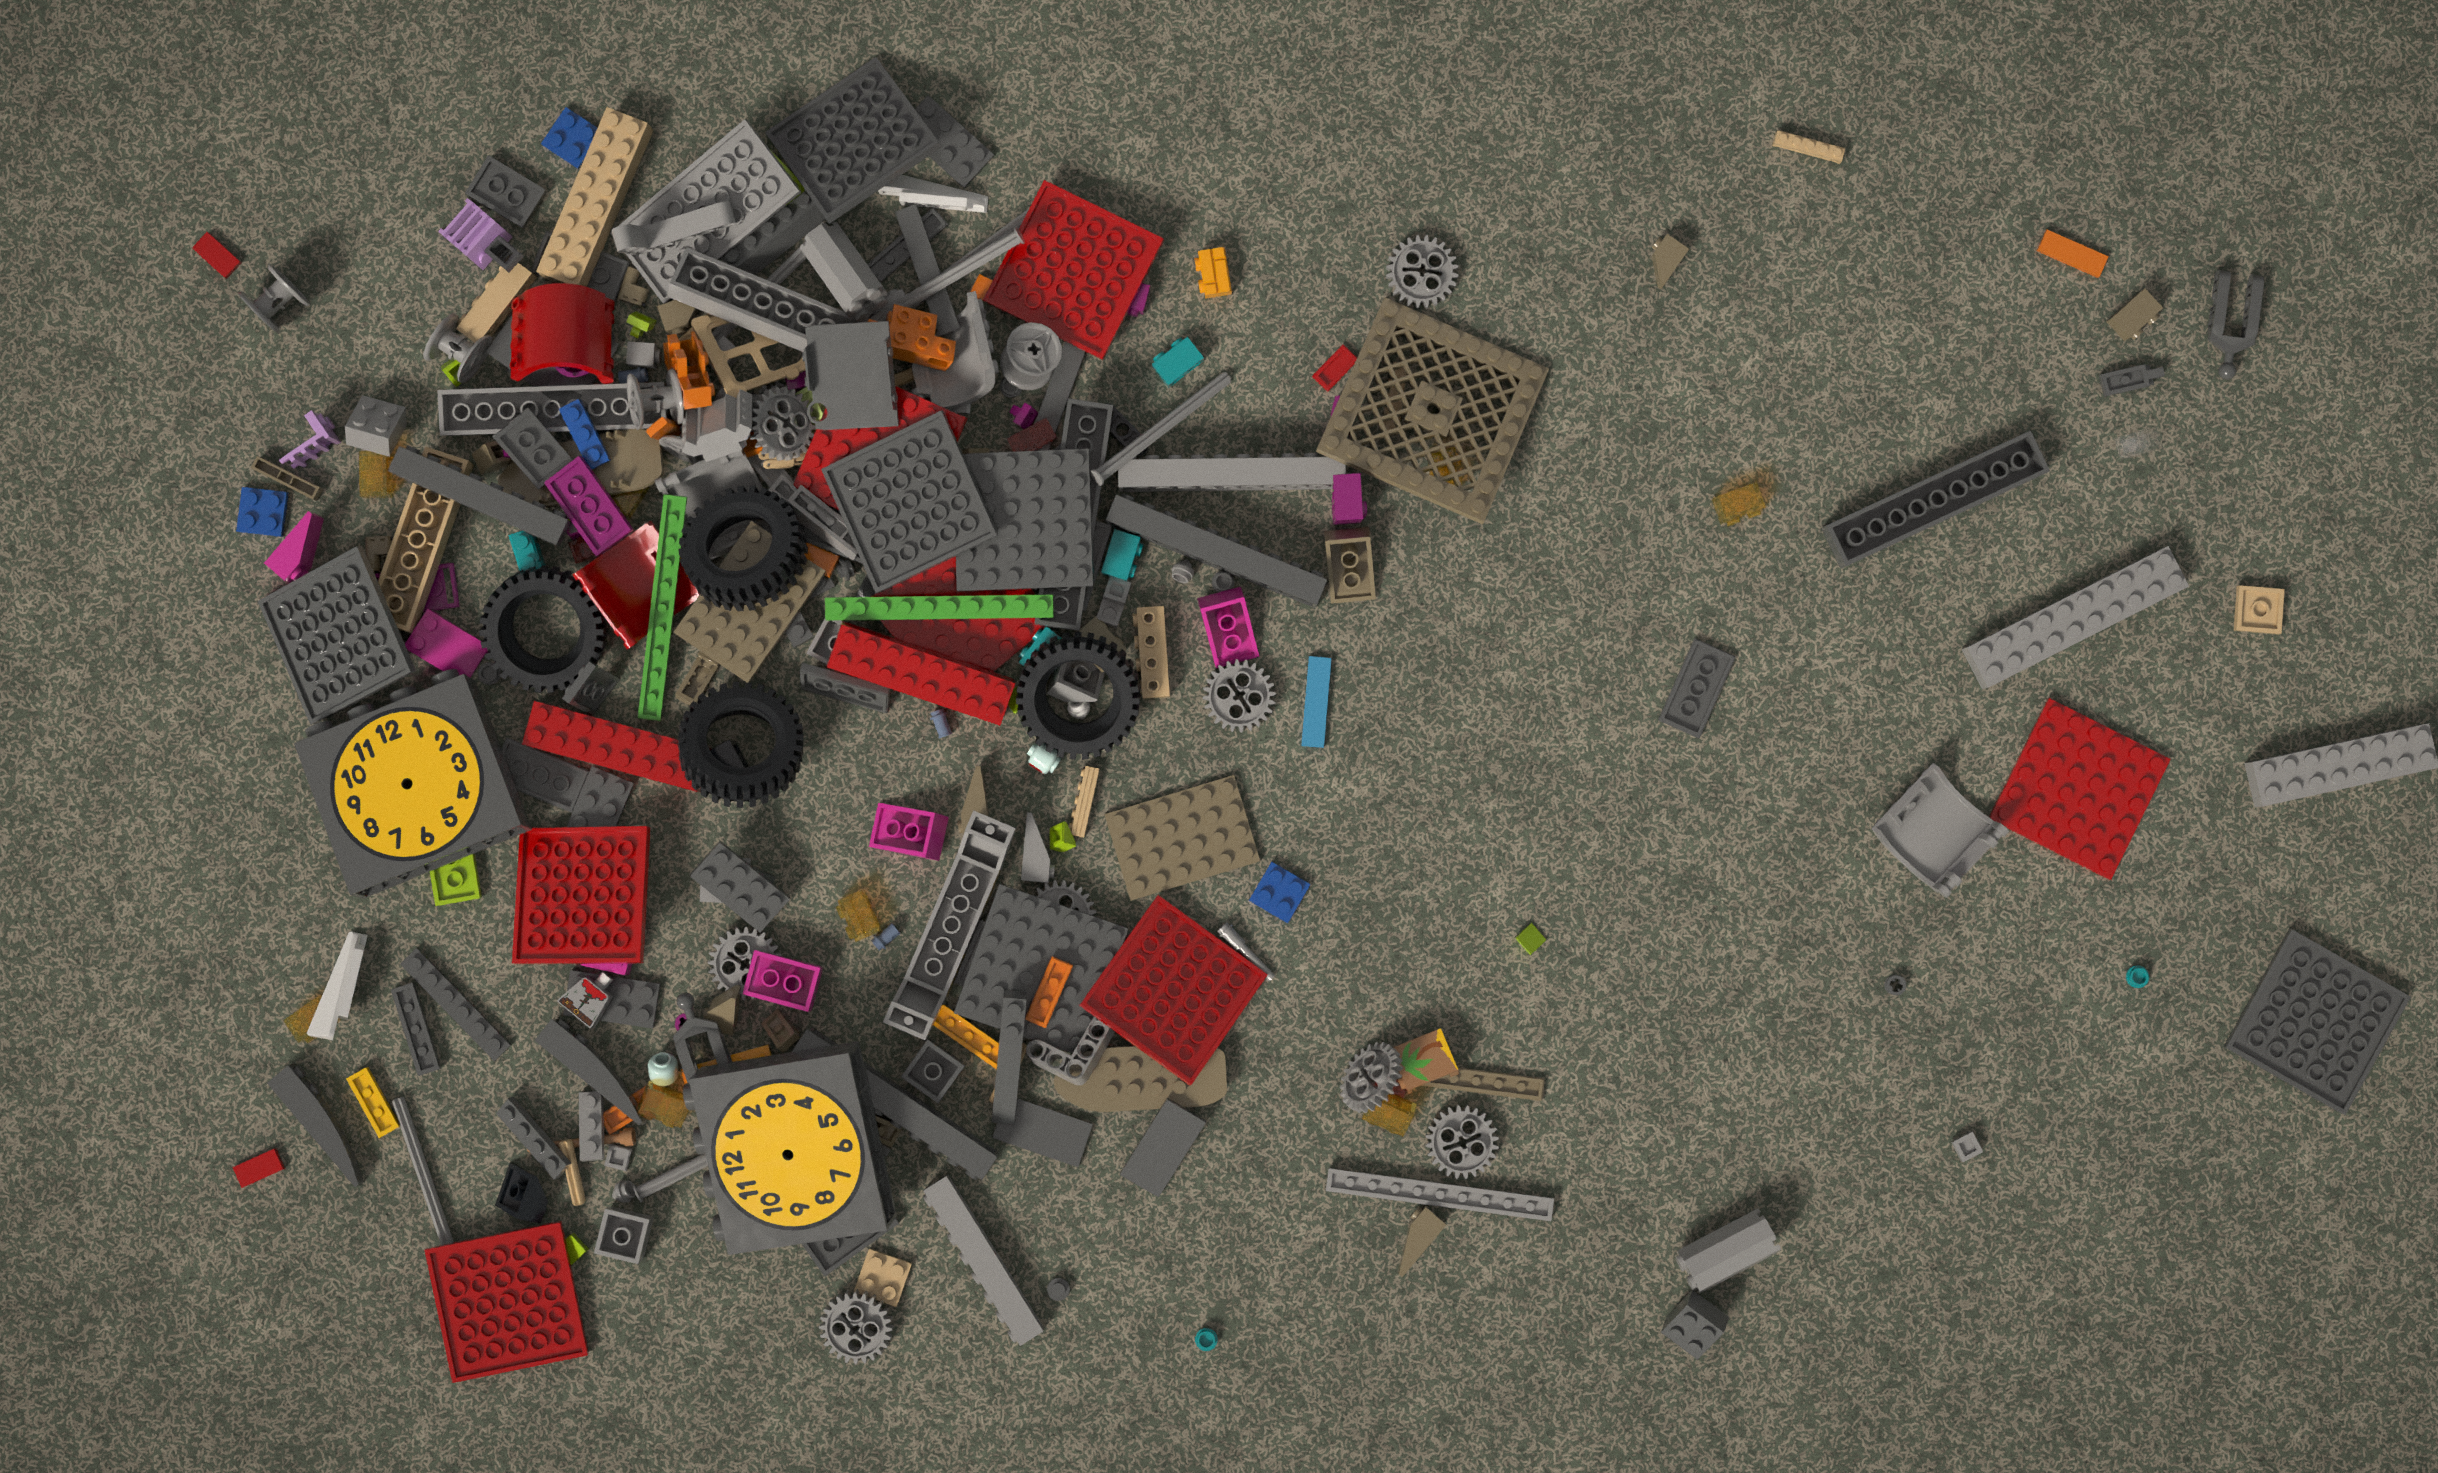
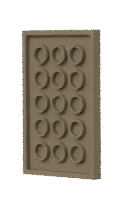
(747, 637)
(1182, 837)

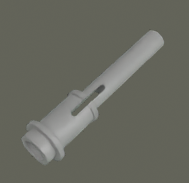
(1238, 943)

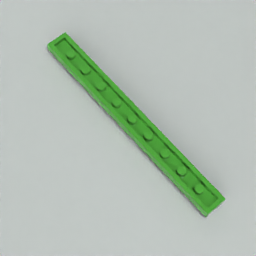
(662, 607)
(939, 607)

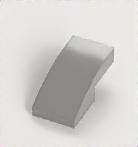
(1113, 601)

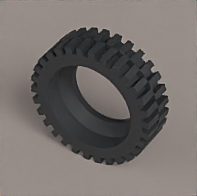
(762, 579)
(509, 654)
(1067, 735)
(733, 782)

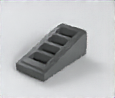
(503, 253)

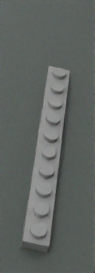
(1439, 1194)

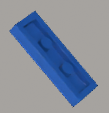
(584, 434)

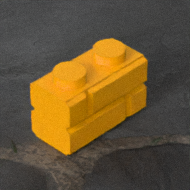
(1214, 272)

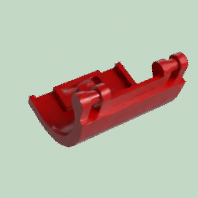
(562, 329)
(623, 584)

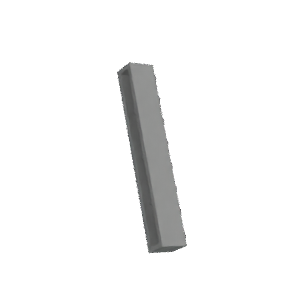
(983, 1259)

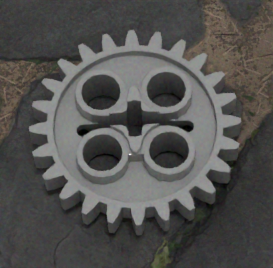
(1423, 251)
(781, 423)
(1256, 684)
(1056, 892)
(753, 941)
(1359, 1087)
(1454, 1121)
(870, 1313)

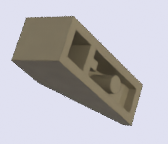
(975, 799)
(1421, 1232)

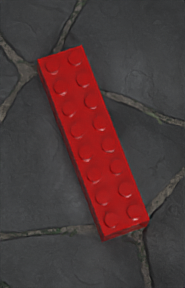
(921, 673)
(605, 744)

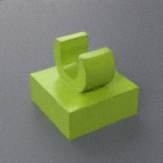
(640, 323)

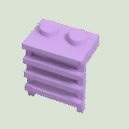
(479, 236)
(323, 438)

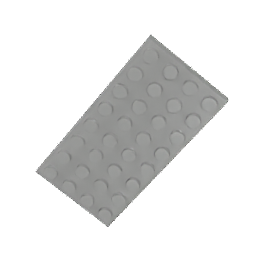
(732, 170)

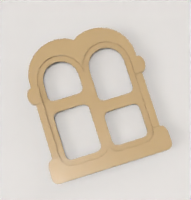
(702, 327)

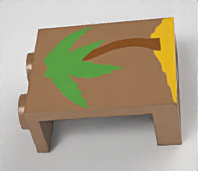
(1425, 1060)

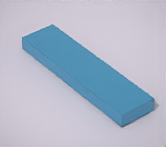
(1316, 702)

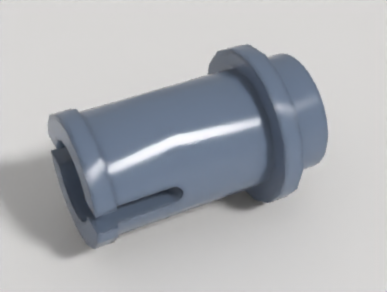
(640, 373)
(941, 723)
(885, 937)

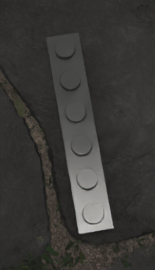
(455, 1004)

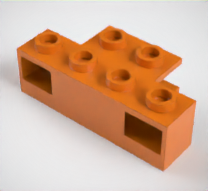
(915, 339)
(693, 378)

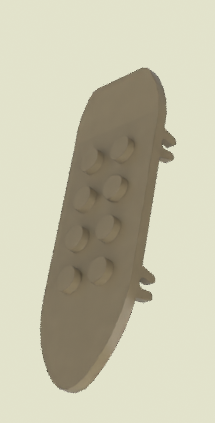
(633, 466)
(1134, 1081)

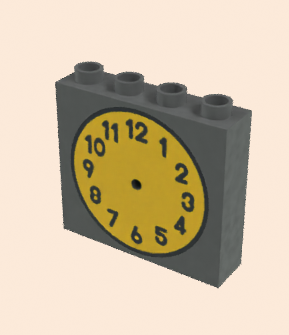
(411, 784)
(791, 1148)

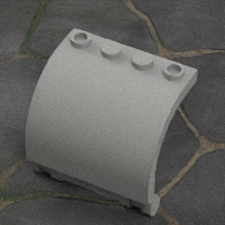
(972, 368)
(705, 480)
(1937, 832)

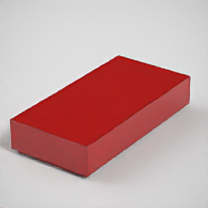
(216, 255)
(1335, 368)
(258, 1168)

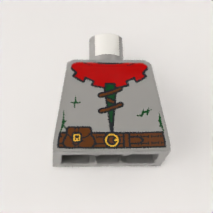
(588, 999)

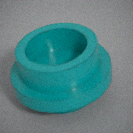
(2137, 976)
(1206, 1339)

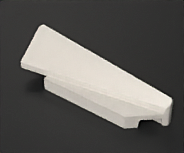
(934, 195)
(339, 989)

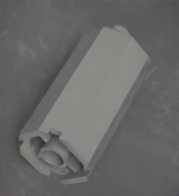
(844, 271)
(1727, 1251)

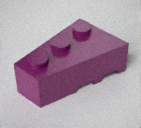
(1347, 499)

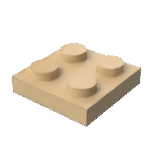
(2259, 609)
(883, 1276)

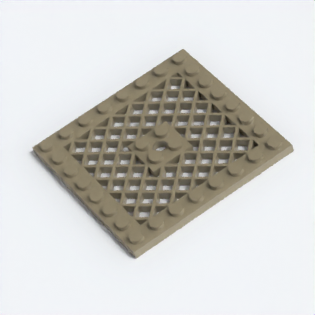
(1393, 470)

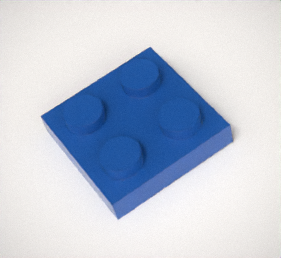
(570, 137)
(262, 512)
(1279, 892)

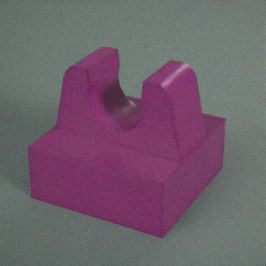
(1023, 416)

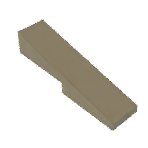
(697, 679)

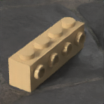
(495, 303)
(1153, 652)

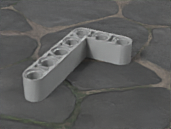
(640, 240)
(1076, 1060)

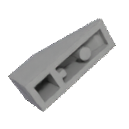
(1036, 859)

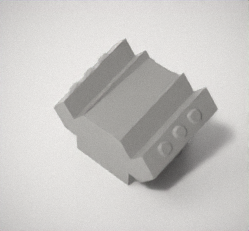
(718, 428)

